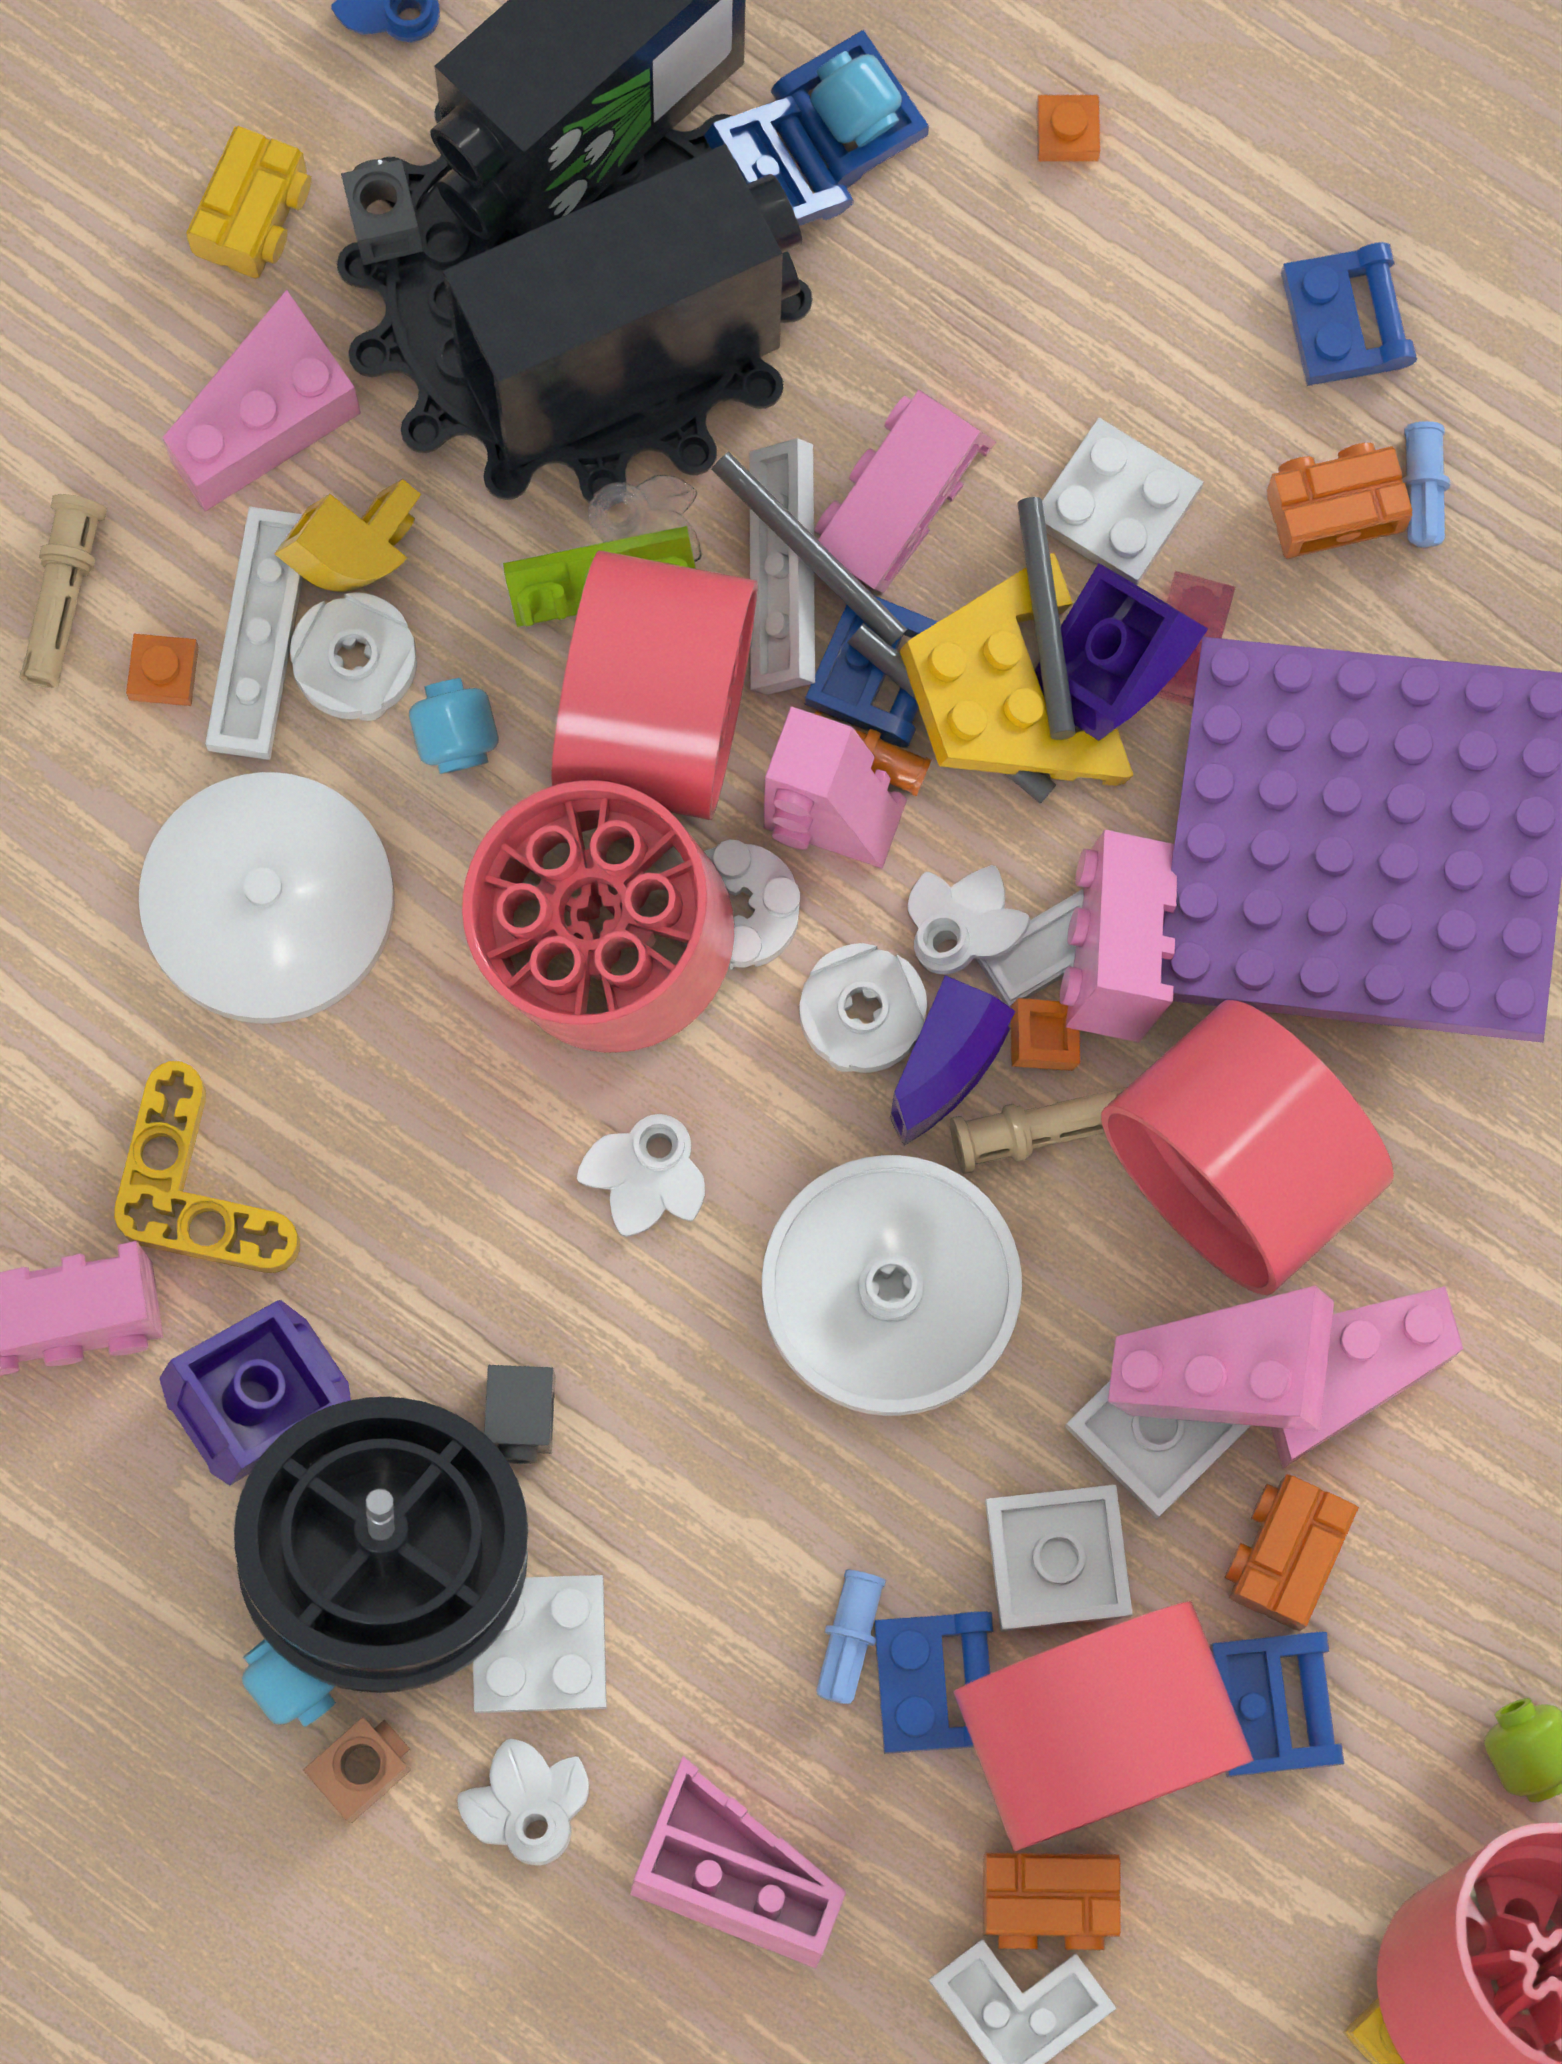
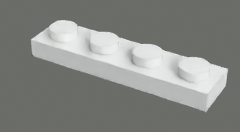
(785, 607)
(256, 641)

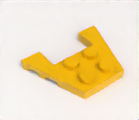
(986, 698)

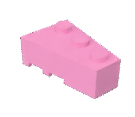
(261, 407)
(900, 489)
(826, 792)
(1120, 937)
(78, 1309)
(1373, 1359)
(1231, 1365)
(735, 1874)

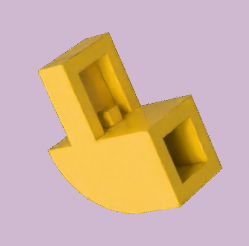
(347, 552)

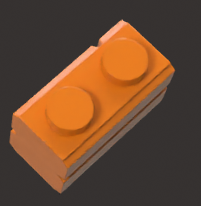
(1338, 500)
(1291, 1552)
(1051, 1897)

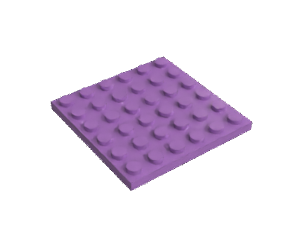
(1369, 839)

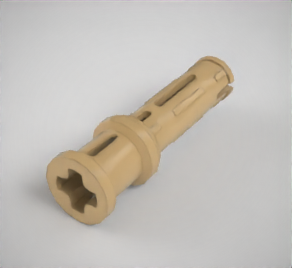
(66, 562)
(1020, 1131)

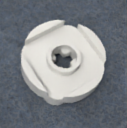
(342, 623)
(772, 898)
(878, 976)

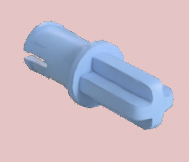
(1425, 483)
(849, 1636)

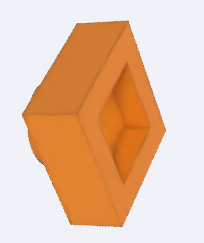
(1068, 128)
(162, 669)
(1041, 1036)

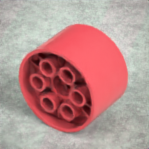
(655, 680)
(656, 995)
(1248, 1146)
(1102, 1724)
(1445, 1952)

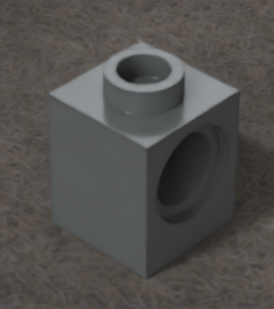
(386, 234)
(520, 1411)

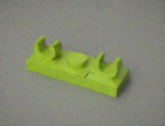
(553, 583)

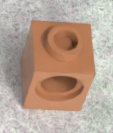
(329, 1768)

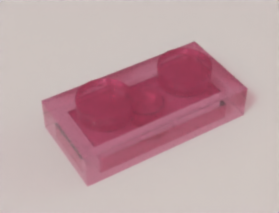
(1207, 604)

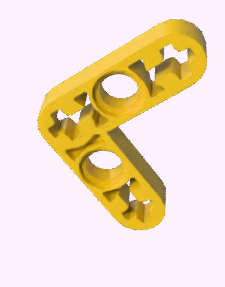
(167, 1186)

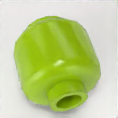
(1527, 1749)

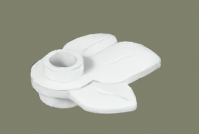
(967, 913)
(641, 1183)
(524, 1792)

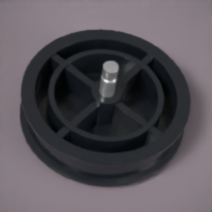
(381, 1544)

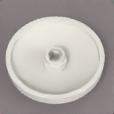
(266, 897)
(891, 1285)

